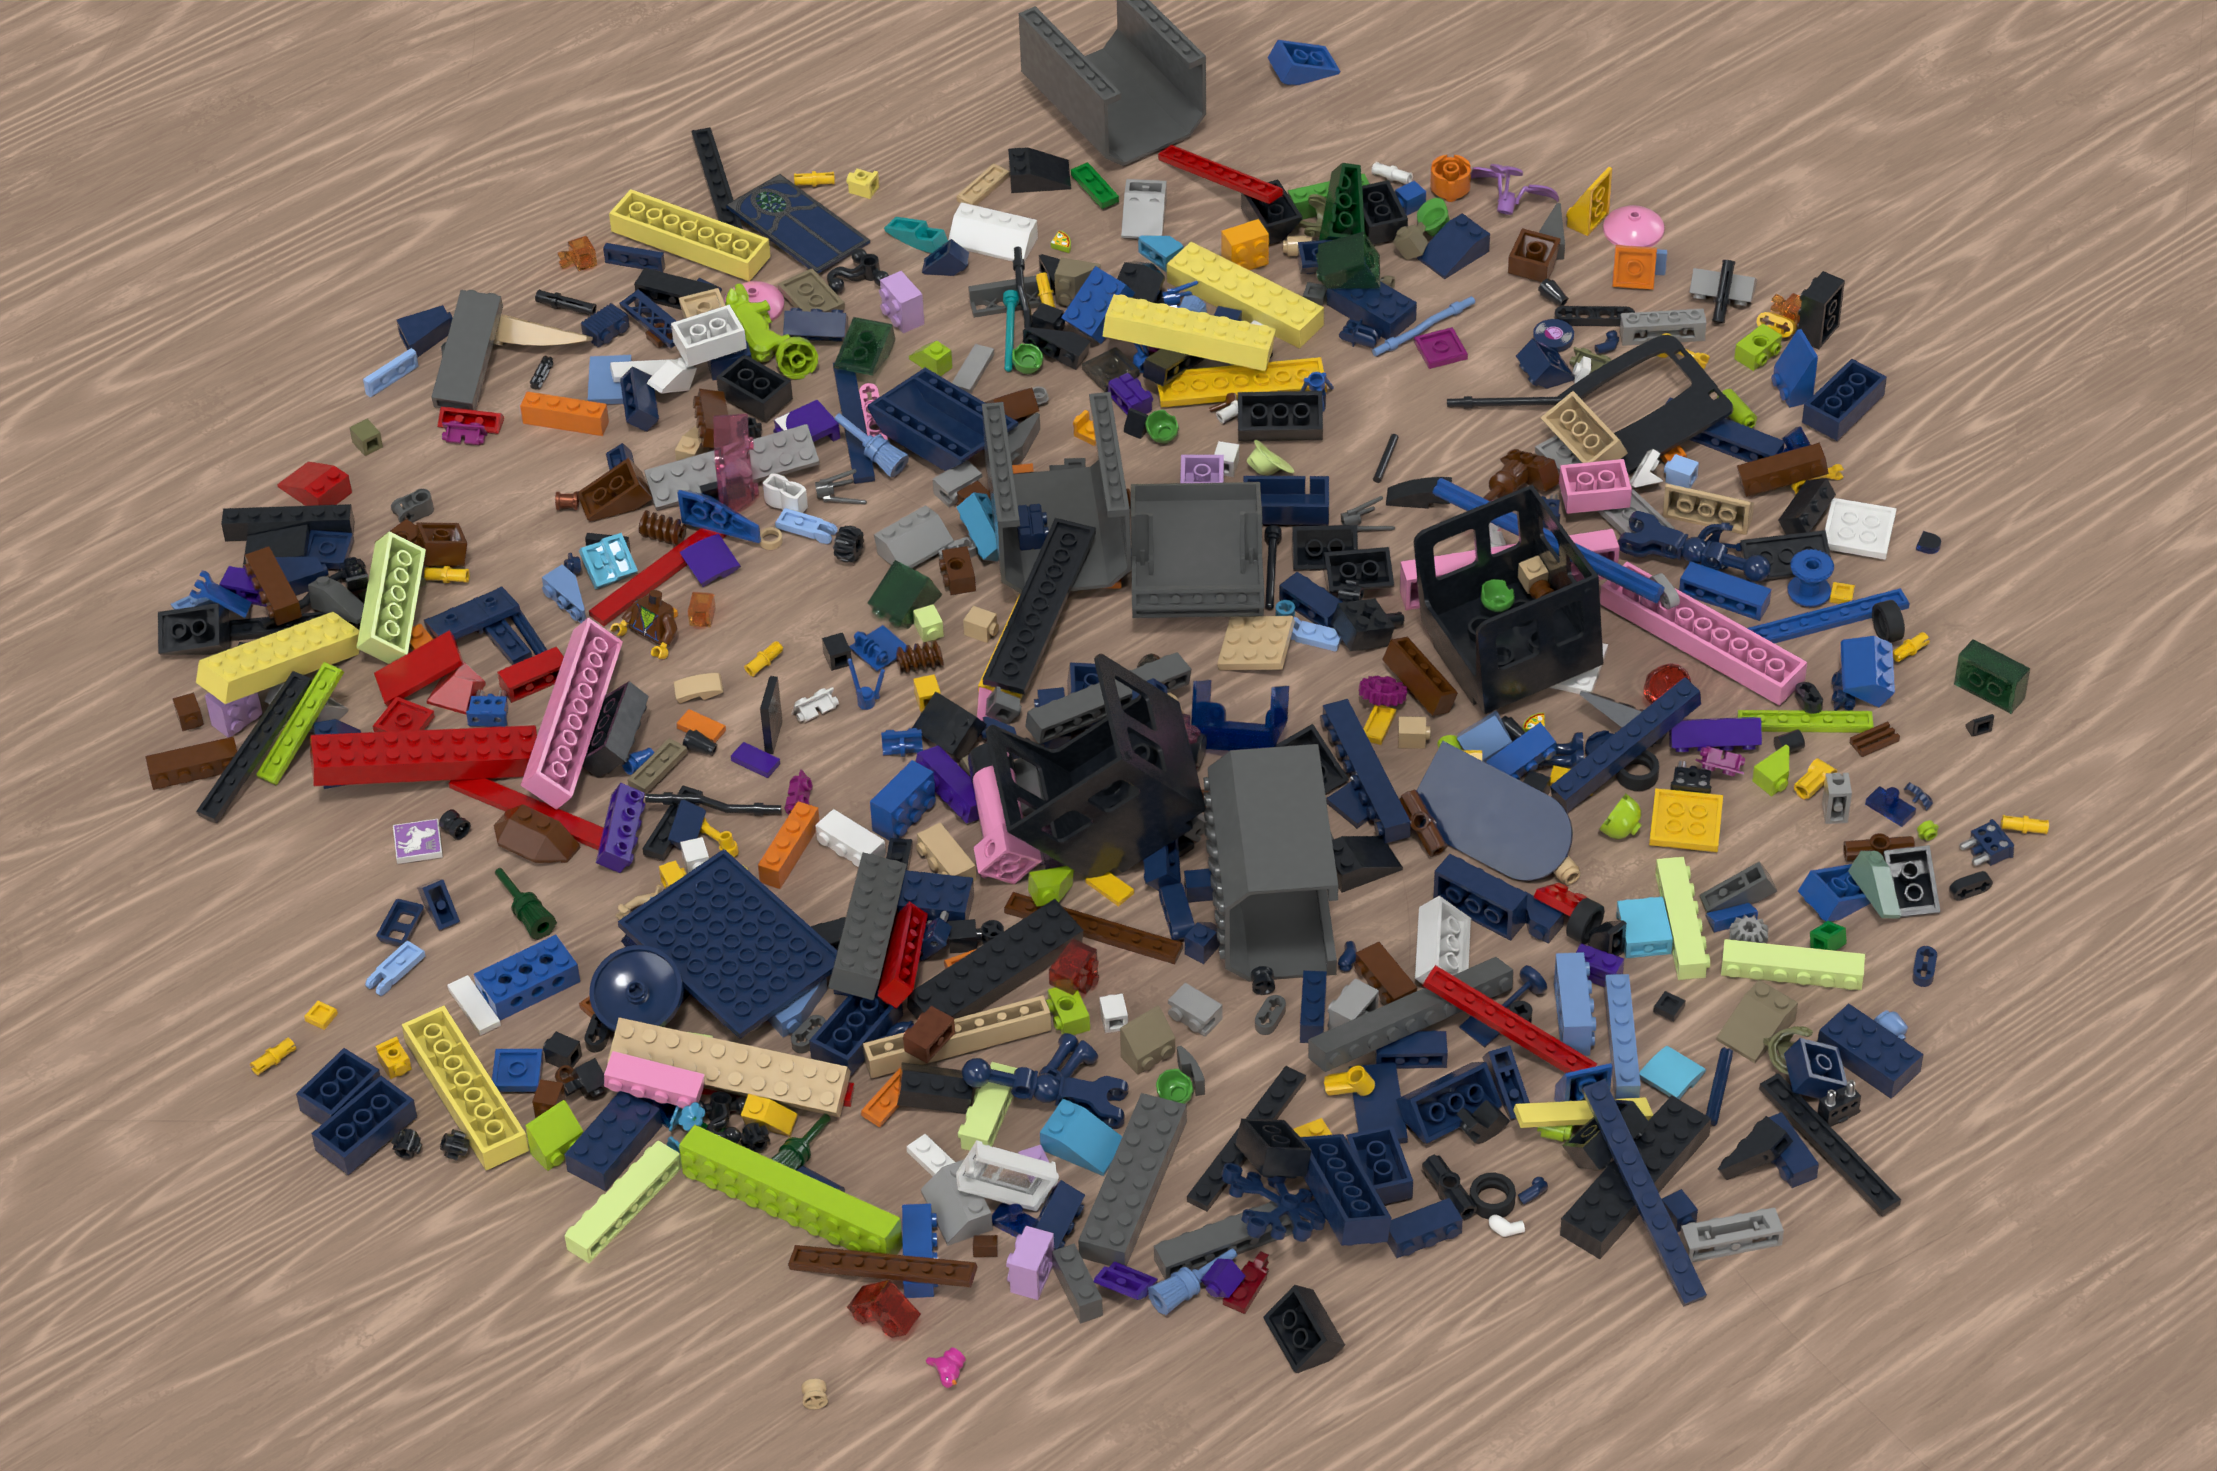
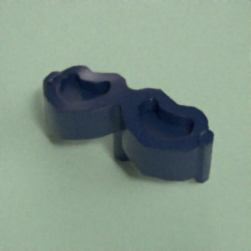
(1920, 794)

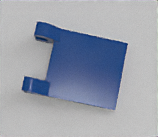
(220, 595)

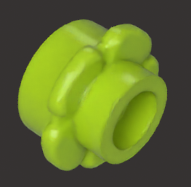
(1927, 830)

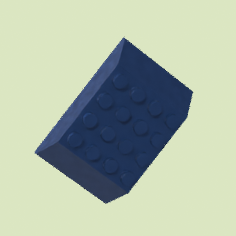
(933, 419)

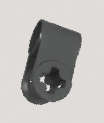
(414, 505)

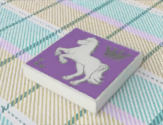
(417, 841)

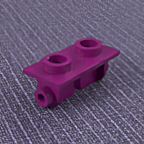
(473, 433)
(1712, 759)
(798, 790)

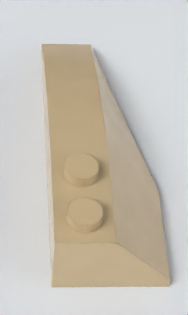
(529, 333)

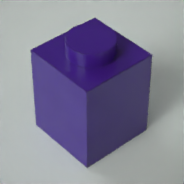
(1222, 1278)

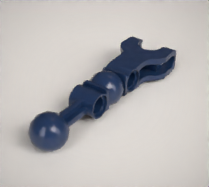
(1671, 543)
(1047, 1088)

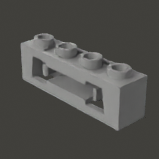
(1662, 322)
(1732, 1234)

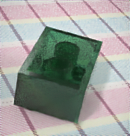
(1992, 676)

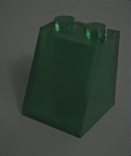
(1348, 263)
(901, 593)

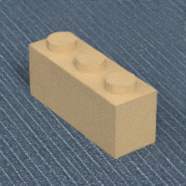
(944, 853)

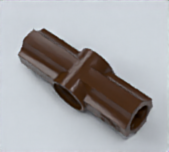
(1429, 832)
(1877, 842)

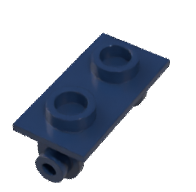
(1839, 696)

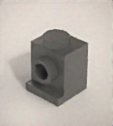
(1002, 706)

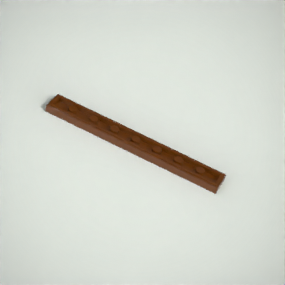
(1106, 931)
(883, 1266)

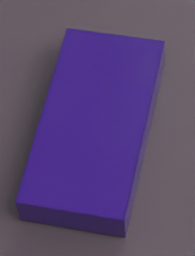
(755, 759)

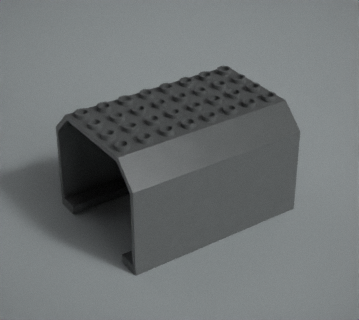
(1129, 95)
(1079, 495)
(1271, 861)

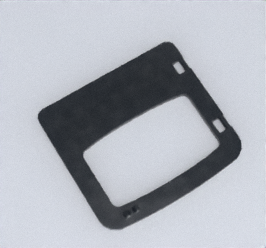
(1676, 420)

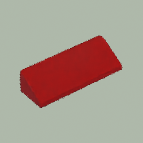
(490, 420)

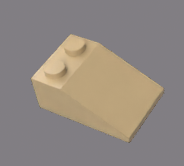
(701, 302)

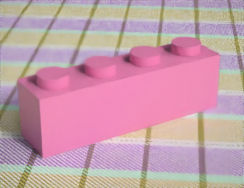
(653, 1080)

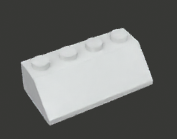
(992, 232)
(1442, 939)

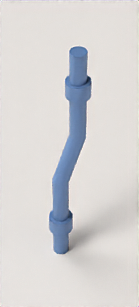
(1454, 309)

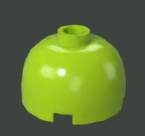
(796, 357)
(1623, 819)

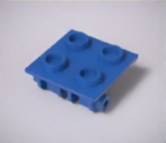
(877, 647)

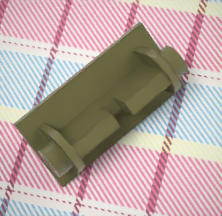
(1596, 360)

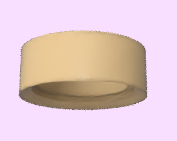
(773, 544)

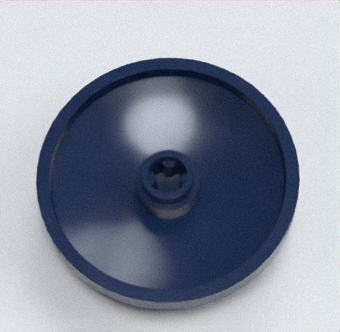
(636, 986)

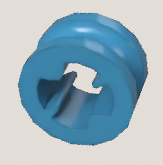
(1284, 605)

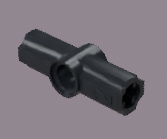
(1449, 1185)

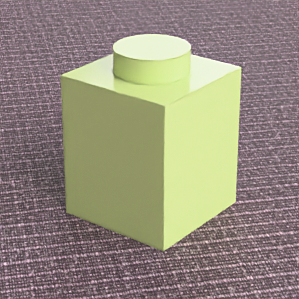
(928, 623)

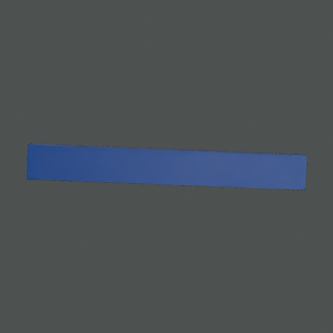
(1827, 617)

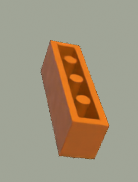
(564, 413)
(788, 845)

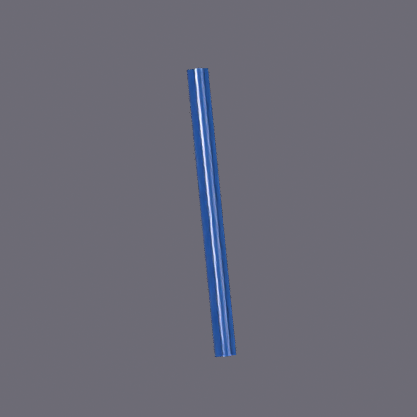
(1602, 566)

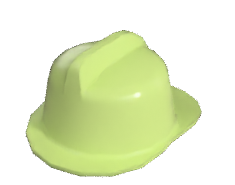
(1267, 462)

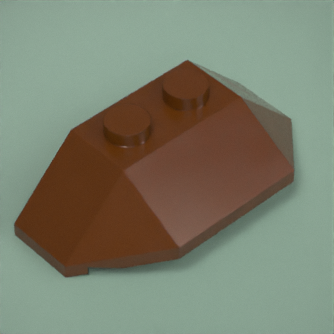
(535, 836)

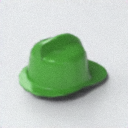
(1433, 215)

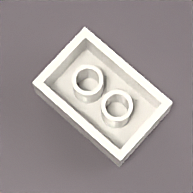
(708, 335)

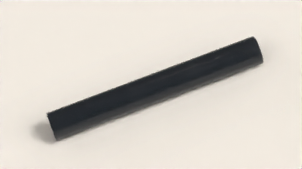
(1385, 458)

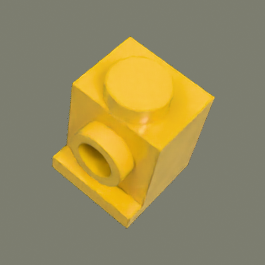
(670, 873)
(393, 1058)

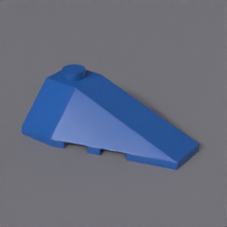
(710, 514)

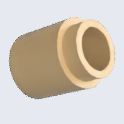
(1290, 245)
(1568, 872)

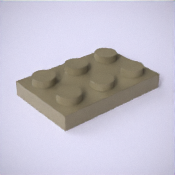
(810, 292)

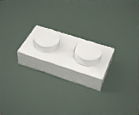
(928, 1154)

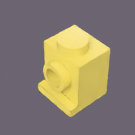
(863, 183)

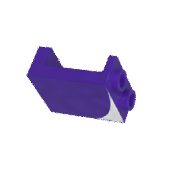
(815, 416)

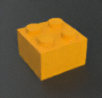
(1246, 245)

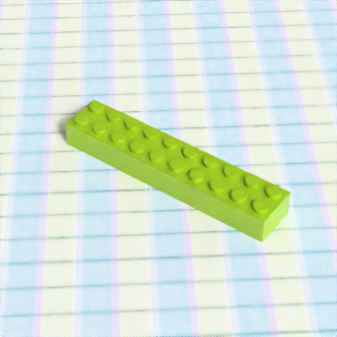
(788, 1194)

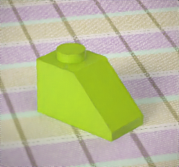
(934, 357)
(1773, 772)
(1050, 884)

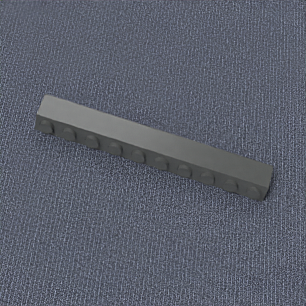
(1402, 1017)

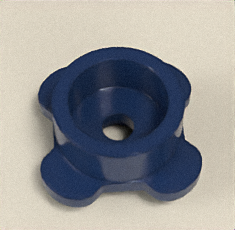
(573, 564)

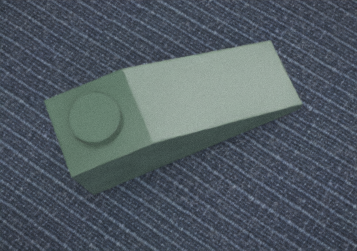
(1876, 882)

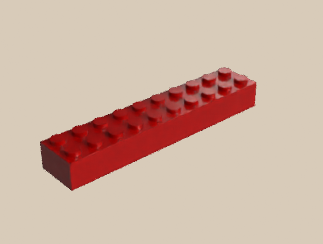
(421, 755)

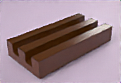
(1872, 736)

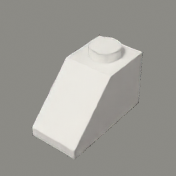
(673, 377)

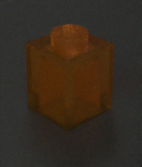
(701, 609)

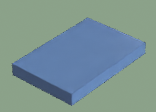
(601, 384)

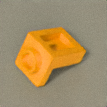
(1084, 428)

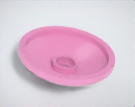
(1633, 226)
(761, 291)

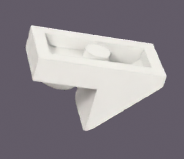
(1642, 475)

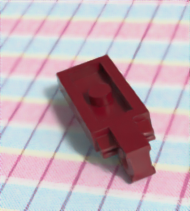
(1250, 1286)

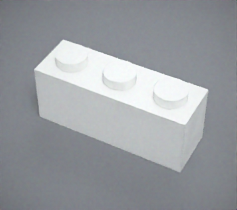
(848, 837)

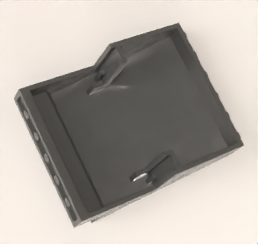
(1196, 550)

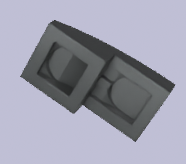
(1190, 1067)

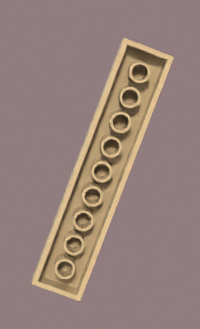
(739, 1067)

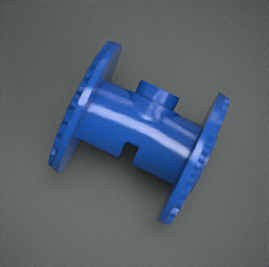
(1810, 584)

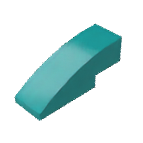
(916, 234)

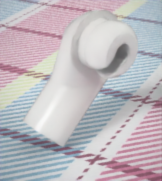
(1504, 1227)

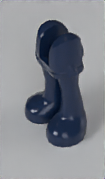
(1573, 750)
(1080, 1052)

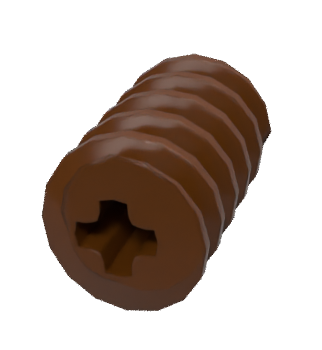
(661, 529)
(919, 656)

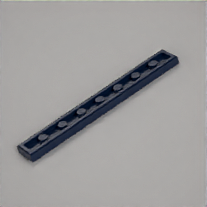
(852, 410)

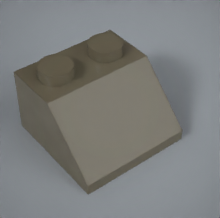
(1070, 277)
(1146, 1040)

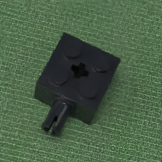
(1365, 624)

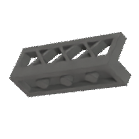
(992, 293)

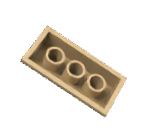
(1583, 431)
(1707, 508)

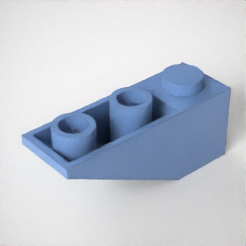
(564, 590)

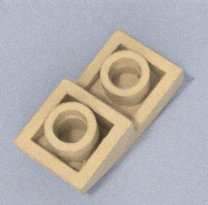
(699, 685)

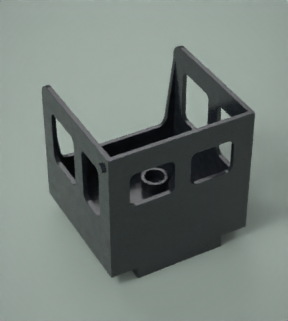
(1535, 640)
(1110, 789)

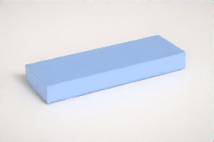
(390, 372)

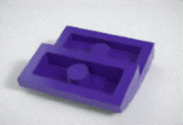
(710, 559)
(1125, 1280)

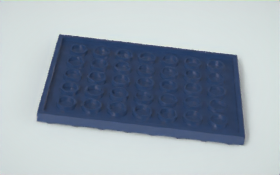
(732, 942)

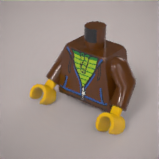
(651, 619)

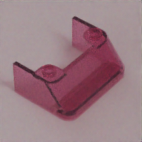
(733, 461)

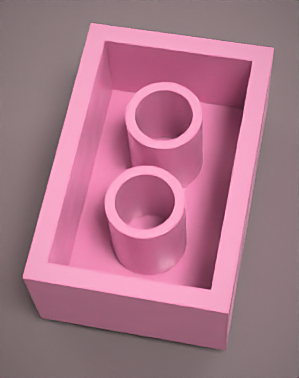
(1595, 486)

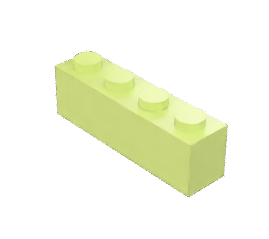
(987, 1112)

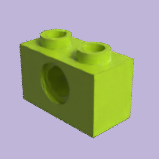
(1758, 347)
(1068, 1011)

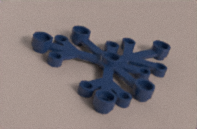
(1287, 1203)

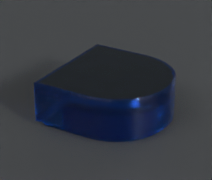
(1929, 543)

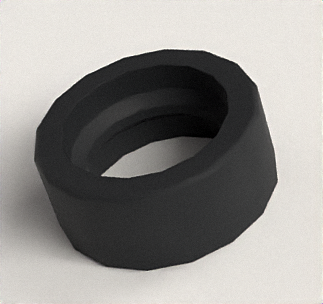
(1888, 621)
(1640, 782)
(1583, 919)
(1496, 1181)

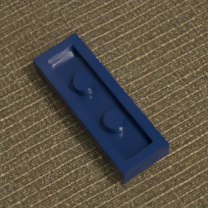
(633, 257)
(508, 641)

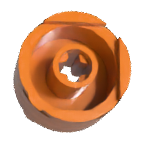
(1450, 177)

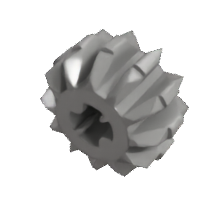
(1749, 930)

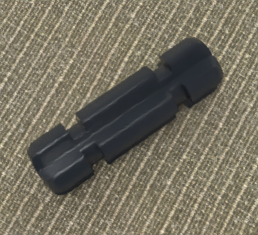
(541, 372)

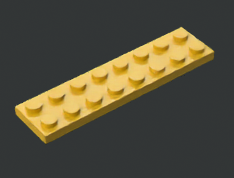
(1214, 383)

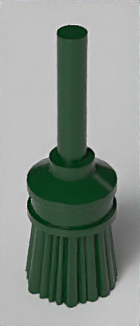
(528, 909)
(796, 1151)

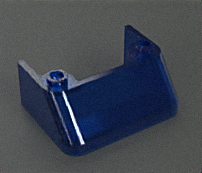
(1231, 735)

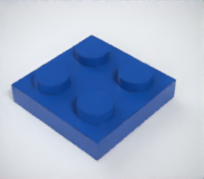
(517, 1069)

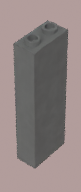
(467, 350)

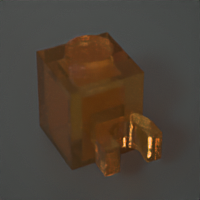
(580, 253)
(1787, 308)

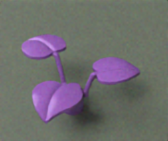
(1506, 199)

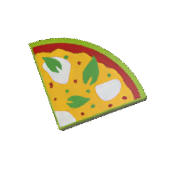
(1061, 242)
(1533, 720)

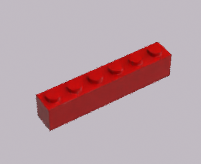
(902, 955)

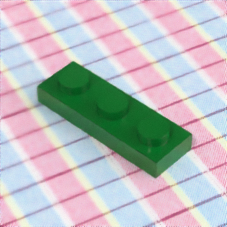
(1094, 185)

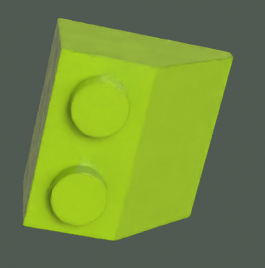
(553, 1135)

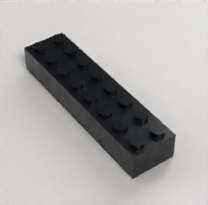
(998, 964)
(1607, 1205)

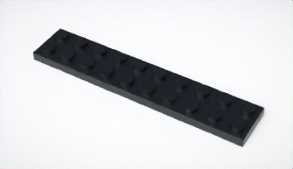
(1039, 606)

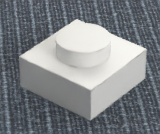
(1582, 369)

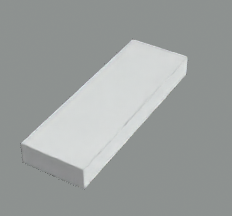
(618, 369)
(474, 1005)

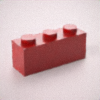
(531, 674)

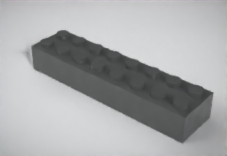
(867, 926)
(1132, 1180)

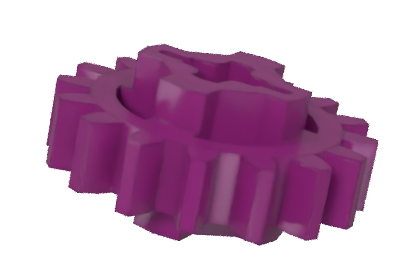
(1382, 690)

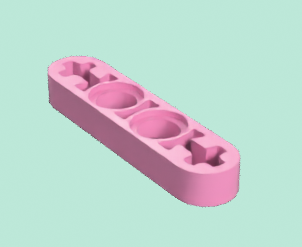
(869, 420)

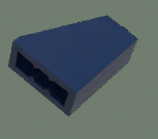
(424, 329)
(301, 571)

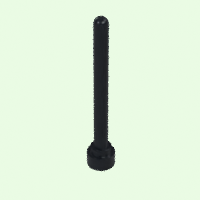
(1272, 535)

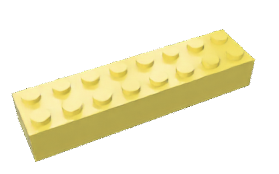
(690, 235)
(1240, 289)
(1189, 332)
(274, 657)
(465, 1088)

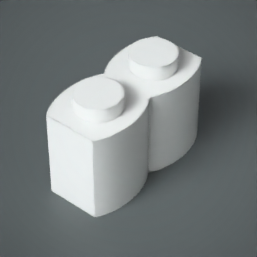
(784, 494)

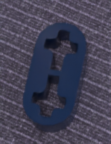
(1920, 966)

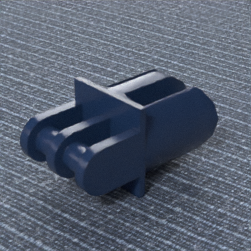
(1360, 333)

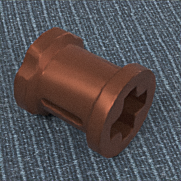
(567, 500)

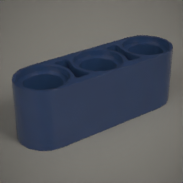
(1176, 910)

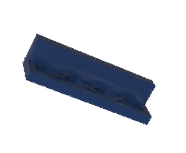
(653, 315)

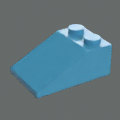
(1079, 1138)

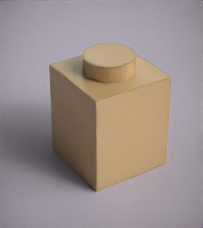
(1531, 572)
(980, 624)
(1413, 732)

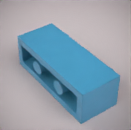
(978, 518)

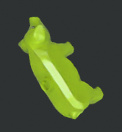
(755, 321)

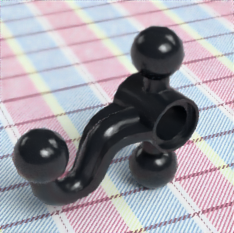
(868, 269)
(719, 1114)

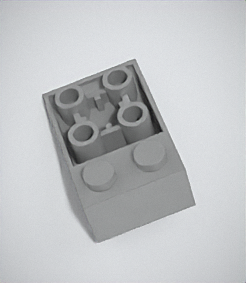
(1144, 208)

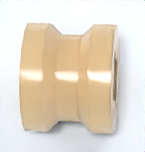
(814, 1394)

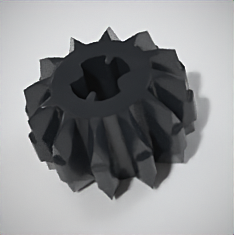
(848, 543)

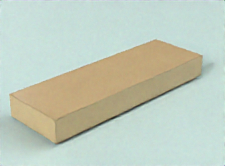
(983, 185)

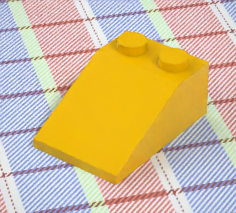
(1591, 206)

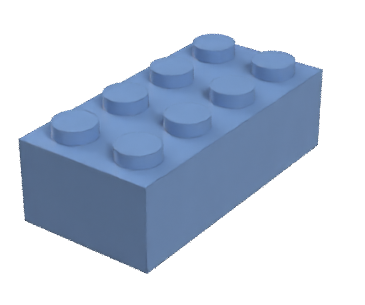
(1574, 1002)

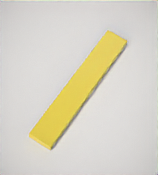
(1564, 1112)

